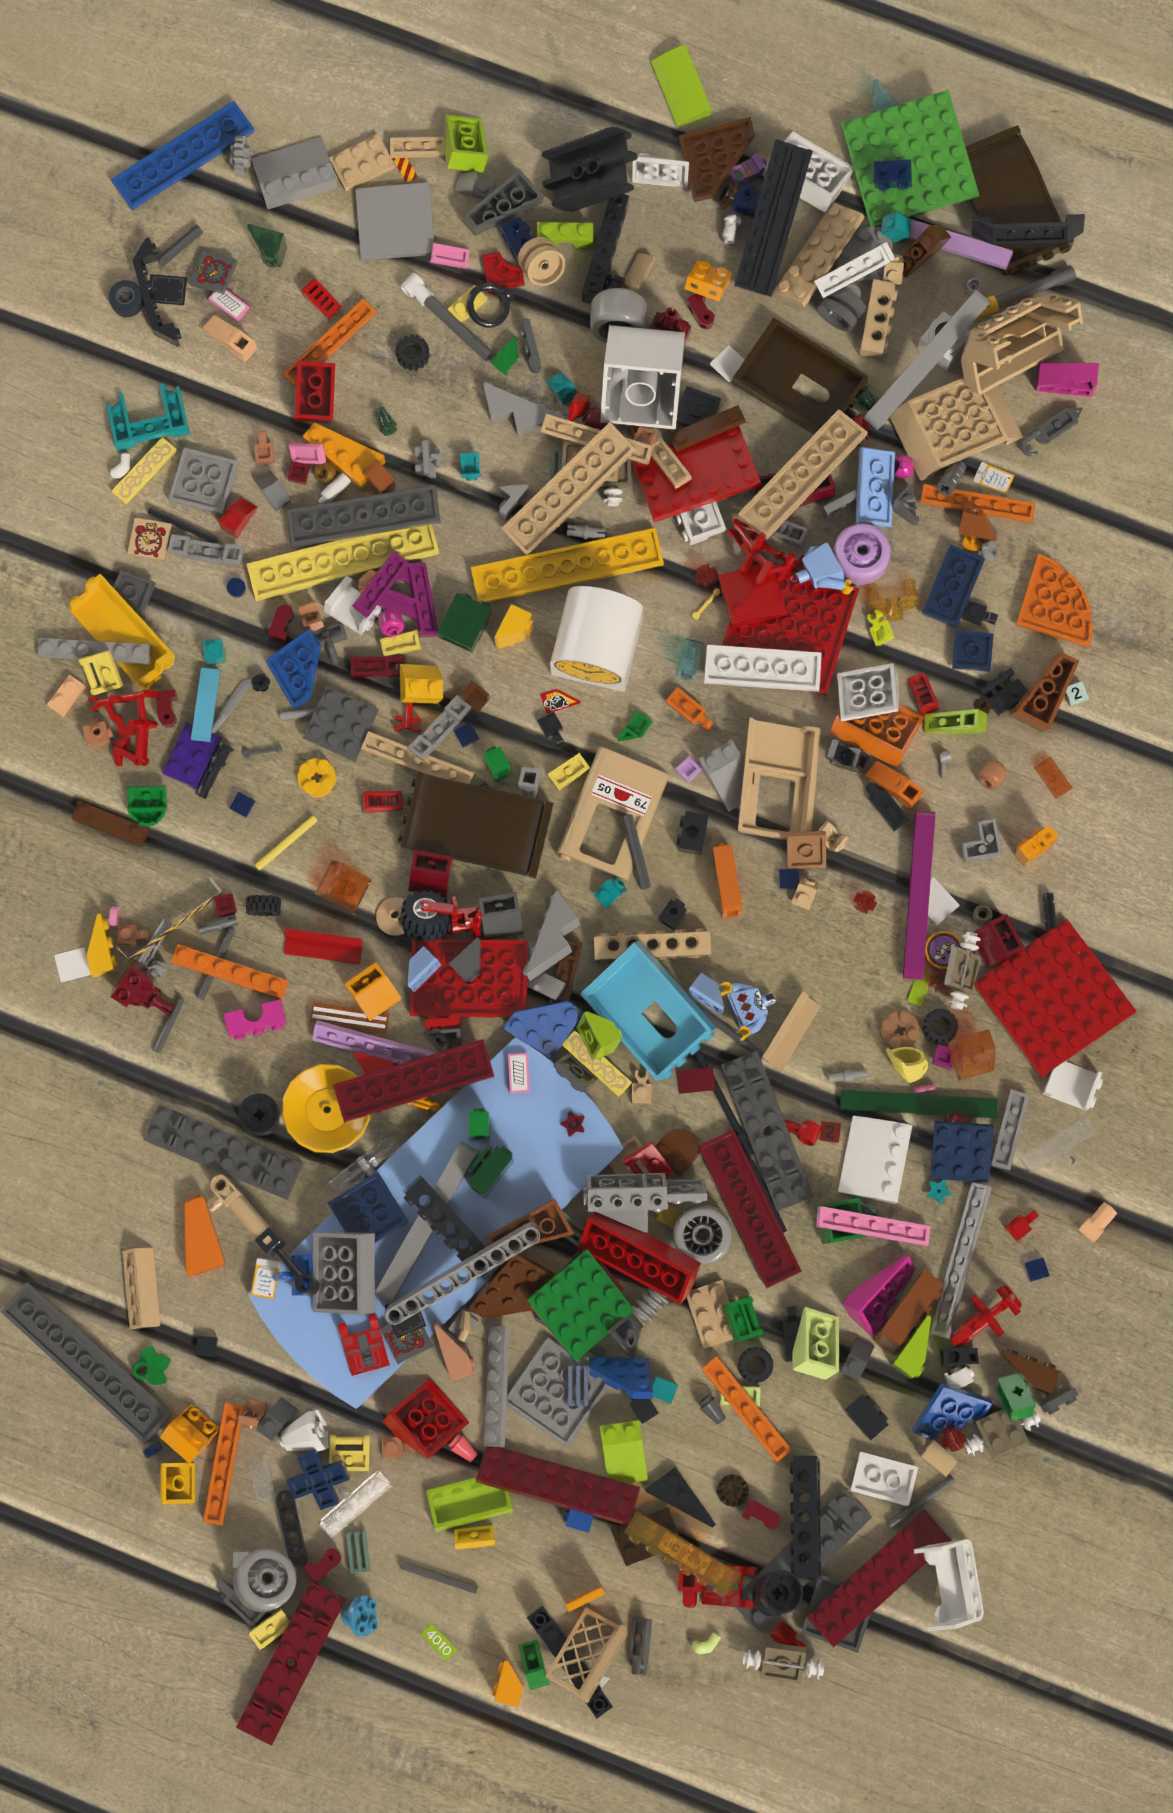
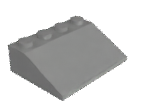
(294, 173)
(345, 1272)

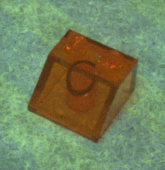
(343, 886)
(972, 1054)

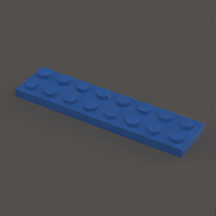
(182, 155)

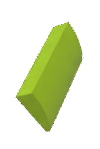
(681, 86)
(466, 1503)

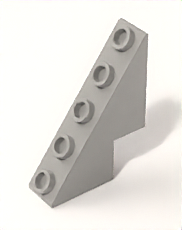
(506, 405)
(550, 941)

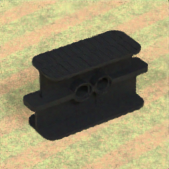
(589, 169)

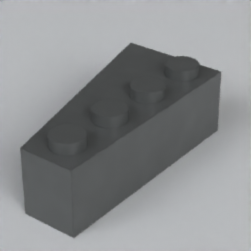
(504, 203)

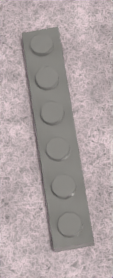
(79, 648)
(496, 1386)

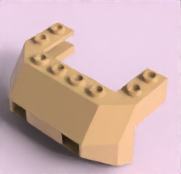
(1017, 340)

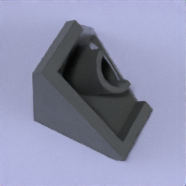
(905, 505)
(445, 1038)
(627, 1334)

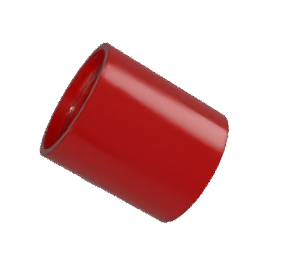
(806, 1132)

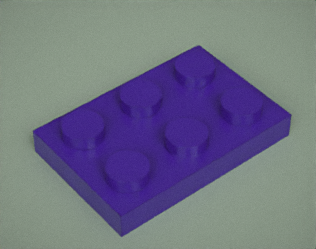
(190, 758)

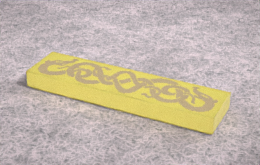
(144, 470)
(600, 1067)

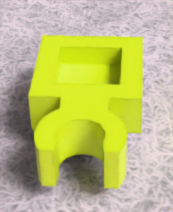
(881, 629)

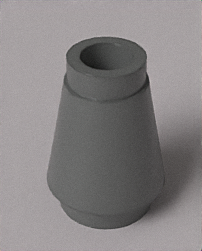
(712, 1409)

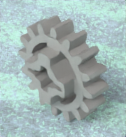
(240, 156)

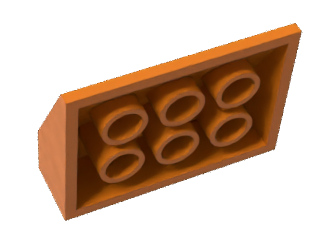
(880, 735)

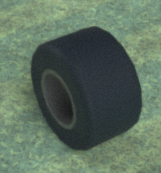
(122, 292)

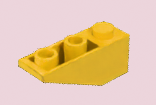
(99, 952)

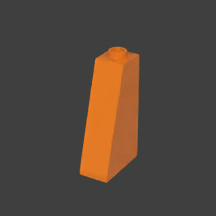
(727, 881)
(201, 1239)

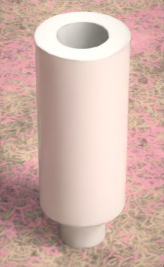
(334, 488)

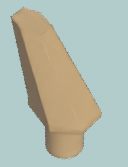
(465, 1326)

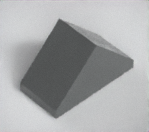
(273, 490)

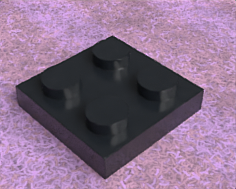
(696, 406)

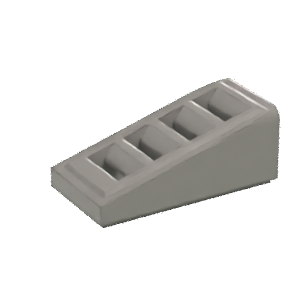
(802, 542)

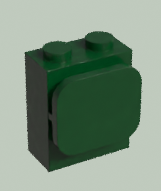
(465, 622)
(489, 1169)

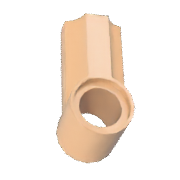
(1094, 1226)

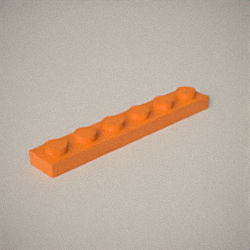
(334, 337)
(991, 505)
(229, 971)
(746, 1409)
(223, 1464)

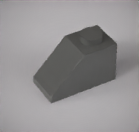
(468, 961)
(857, 1359)
(276, 1419)

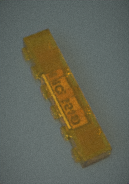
(682, 1553)

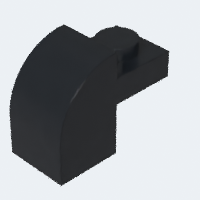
(847, 757)

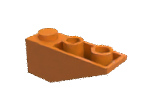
(896, 784)

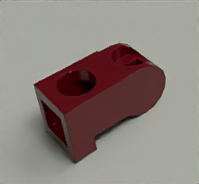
(700, 312)
(282, 618)
(165, 707)
(767, 1516)
(330, 1560)

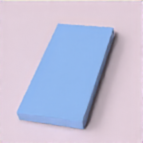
(875, 487)

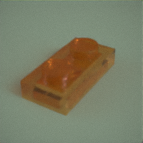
(1053, 778)

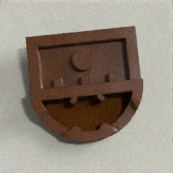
(679, 1149)

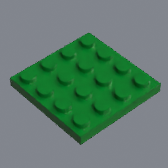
(580, 1304)

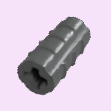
(951, 478)

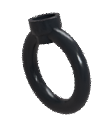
(505, 296)

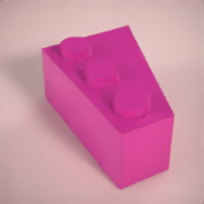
(1067, 378)

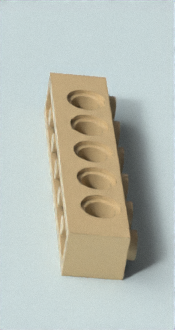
(662, 952)

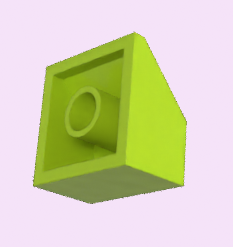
(598, 1035)

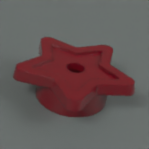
(578, 1124)

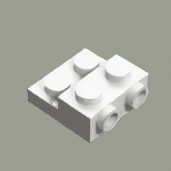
(701, 523)

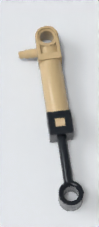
(264, 1235)

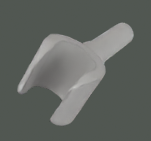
(944, 757)

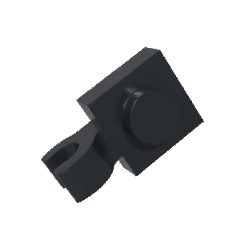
(976, 613)
(551, 727)

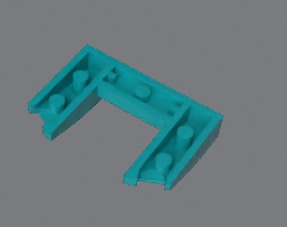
(127, 434)

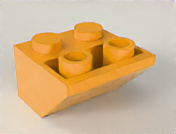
(372, 991)
(190, 1433)
(510, 1685)

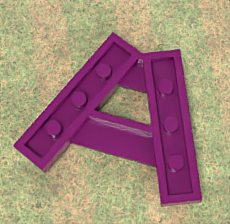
(418, 607)

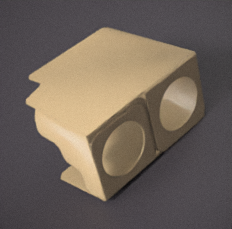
(939, 1458)

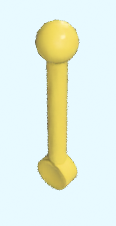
(696, 615)

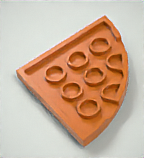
(1056, 604)

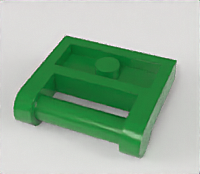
(739, 1321)

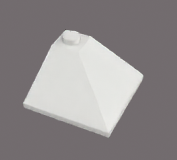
(660, 171)
(868, 692)

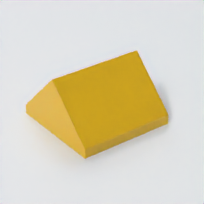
(177, 1483)

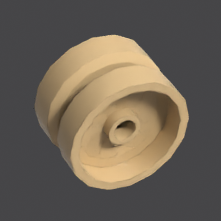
(541, 261)

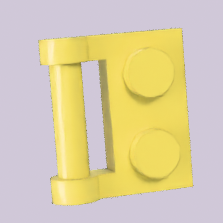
(105, 670)
(352, 1459)

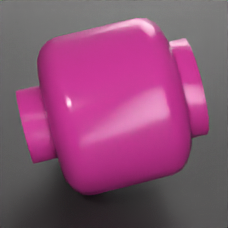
(390, 623)

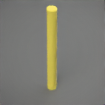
(286, 842)

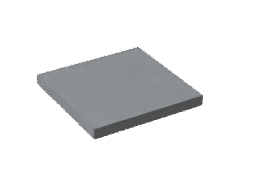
(394, 221)
(543, 1393)

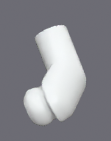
(123, 468)

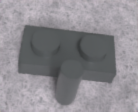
(328, 636)

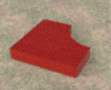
(501, 273)

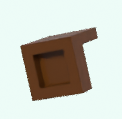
(475, 696)

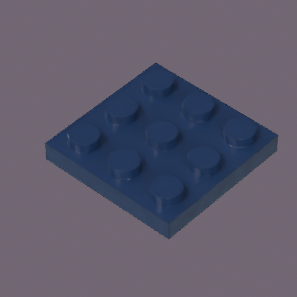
(961, 1151)
(369, 1209)

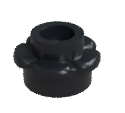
(260, 678)

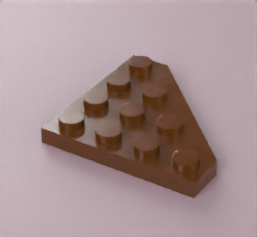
(714, 154)
(510, 1287)

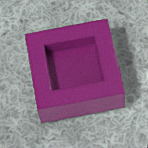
(942, 1057)

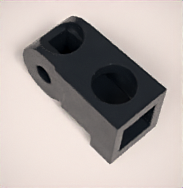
(958, 1356)

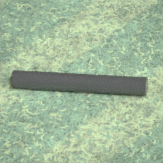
(168, 1026)

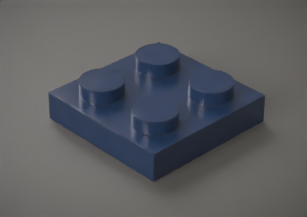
(972, 651)

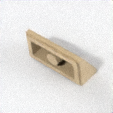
(639, 272)

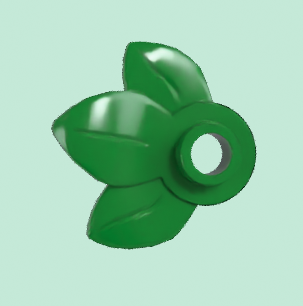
(154, 1365)

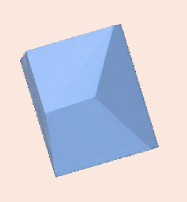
(421, 967)
(707, 993)

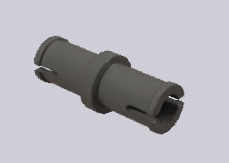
(217, 924)

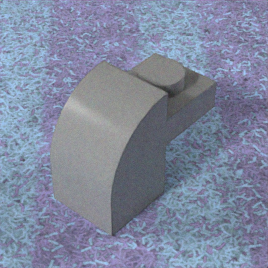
(529, 782)

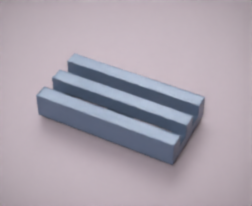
(577, 1368)

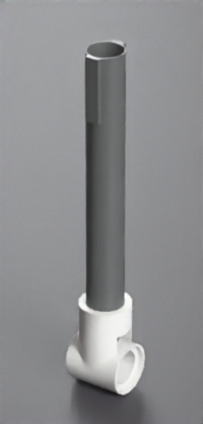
(414, 287)

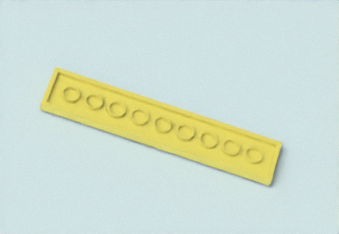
(337, 560)

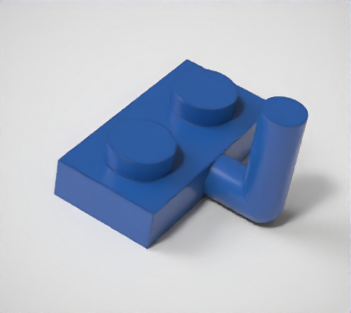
(304, 1264)

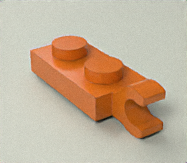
(688, 709)

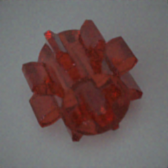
(706, 575)
(865, 902)
(933, 981)
(953, 1439)

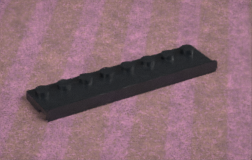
(773, 218)

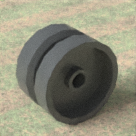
(842, 309)

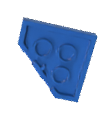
(296, 667)
(544, 1025)
(625, 1374)
(949, 1409)

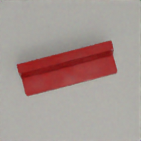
(323, 946)

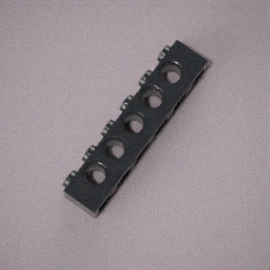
(605, 247)
(421, 1187)
(812, 1569)

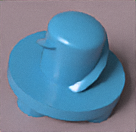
(361, 1616)

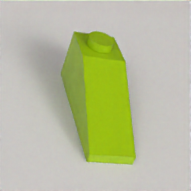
(956, 722)

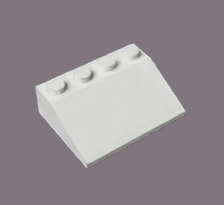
(824, 176)
(875, 1159)

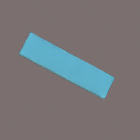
(205, 704)

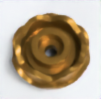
(329, 474)

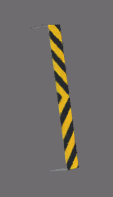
(173, 927)

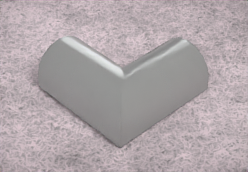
(988, 845)

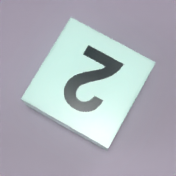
(1076, 694)

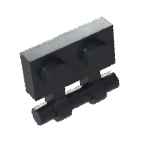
(1008, 696)

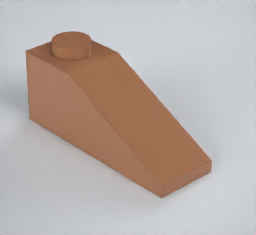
(455, 1355)

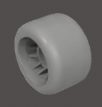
(616, 308)
(715, 1222)
(253, 1591)

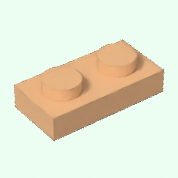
(66, 695)

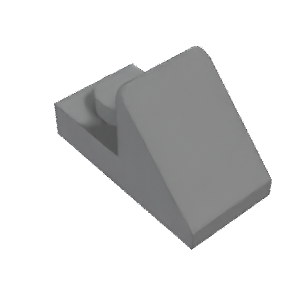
(475, 186)
(515, 495)

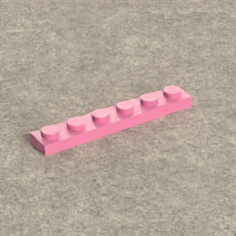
(873, 1226)

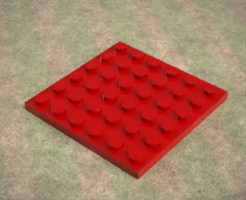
(813, 624)
(1054, 998)

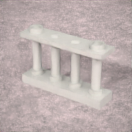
(855, 269)

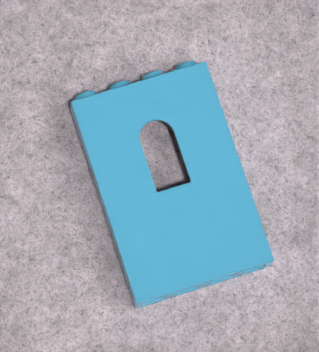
(628, 990)

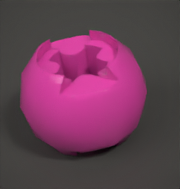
(903, 466)

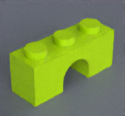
(563, 232)

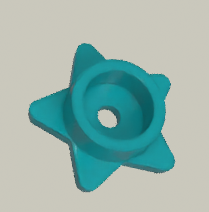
(938, 1196)

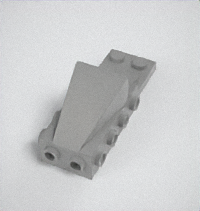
(631, 1203)

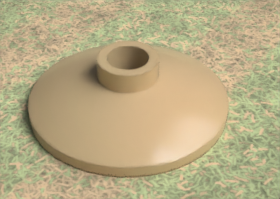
(385, 921)

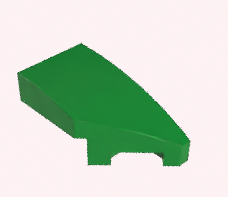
(506, 357)
(636, 727)

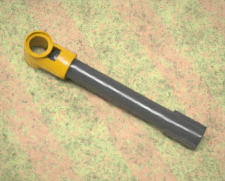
(1056, 278)

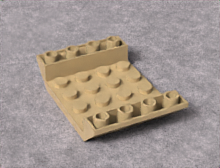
(952, 425)

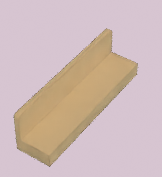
(791, 1031)
(141, 1288)

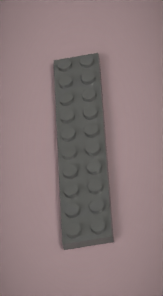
(86, 1363)

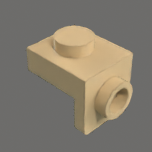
(894, 270)
(834, 839)
(805, 893)

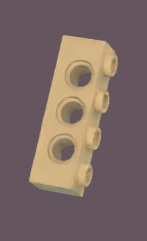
(880, 291)

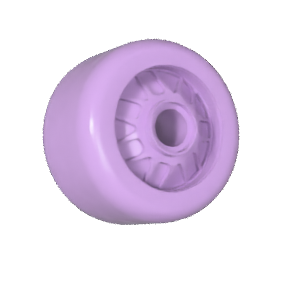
(857, 567)

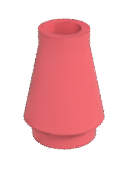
(462, 1447)

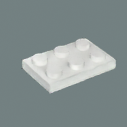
(884, 1479)

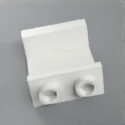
(340, 607)
(1073, 1085)

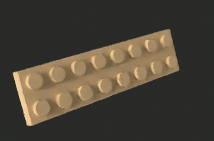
(802, 474)
(569, 489)

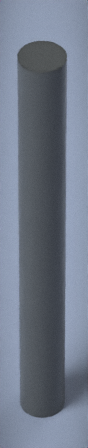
(220, 953)
(731, 1033)
(921, 1501)
(438, 1577)

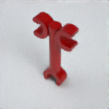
(407, 721)

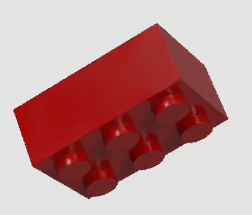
(314, 391)

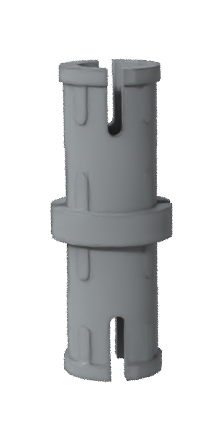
(586, 531)

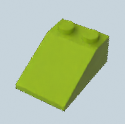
(465, 143)
(913, 1354)
(624, 1452)

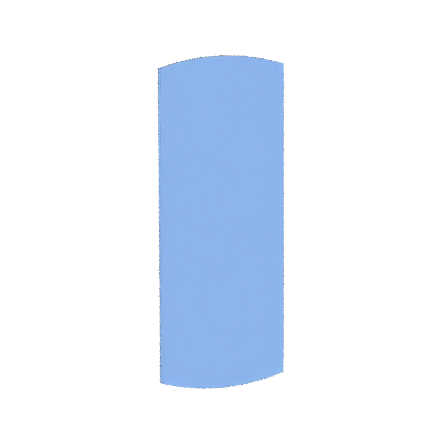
(543, 1169)

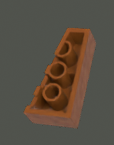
(1045, 695)
(547, 1217)
(908, 1312)

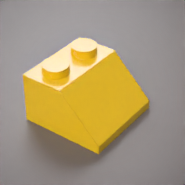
(514, 627)
(420, 684)

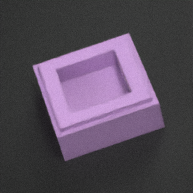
(688, 769)

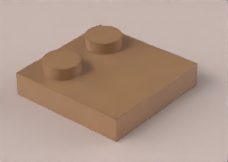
(806, 850)

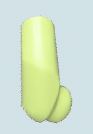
(707, 1646)

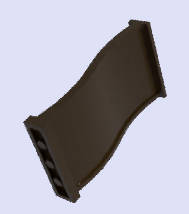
(1013, 193)
(476, 824)

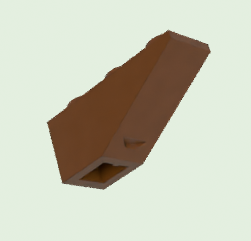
(924, 248)
(1037, 1375)

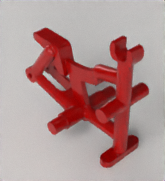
(754, 545)
(140, 726)
(986, 1317)

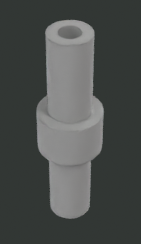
(847, 1075)

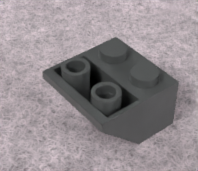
(501, 916)

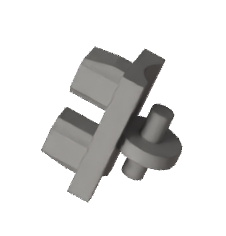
(431, 459)

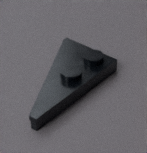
(677, 1493)

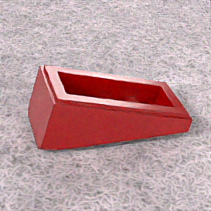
(325, 294)
(579, 406)
(928, 704)
(382, 808)

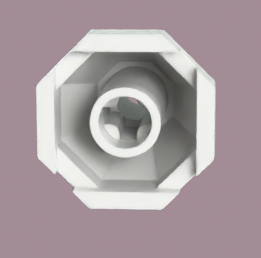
(306, 1433)

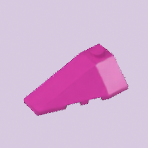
(873, 1299)

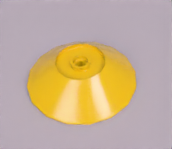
(305, 1115)

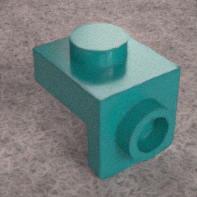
(562, 387)
(470, 465)
(610, 891)

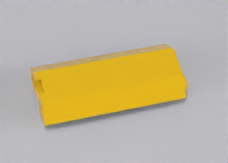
(111, 619)

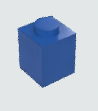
(578, 1520)

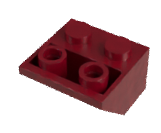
(430, 872)
(998, 941)

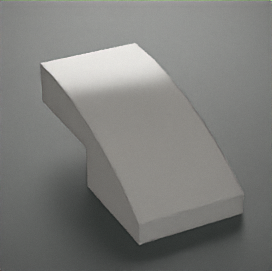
(547, 985)

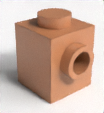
(97, 734)

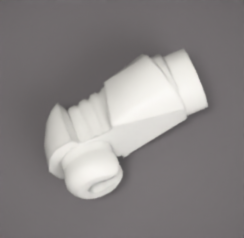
(729, 231)

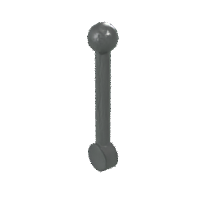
(246, 753)

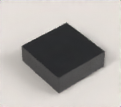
(206, 1346)

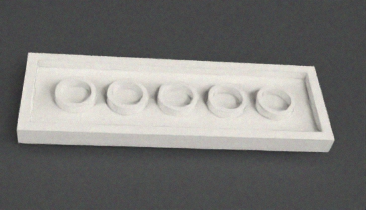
(762, 668)

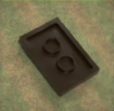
(634, 1553)

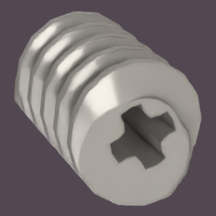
(649, 1305)

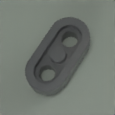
(1067, 1397)

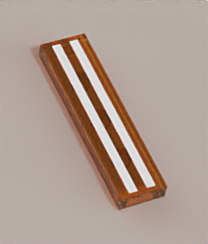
(348, 1018)

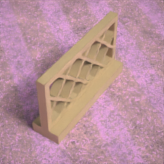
(603, 1661)

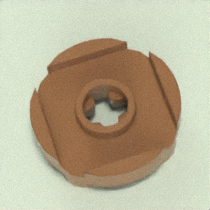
(889, 1027)

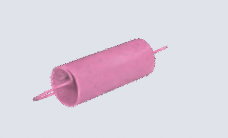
(923, 1088)

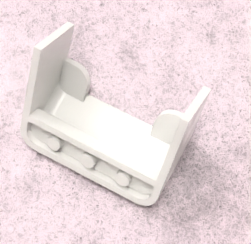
(956, 1582)

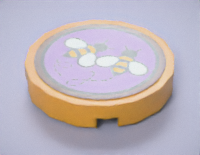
(939, 948)

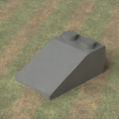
(725, 773)

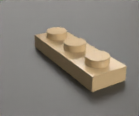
(417, 147)
(669, 463)

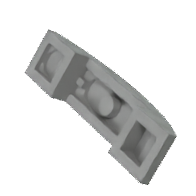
(205, 551)
(440, 728)

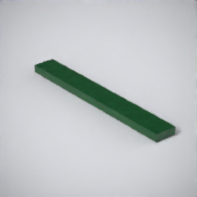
(918, 1104)

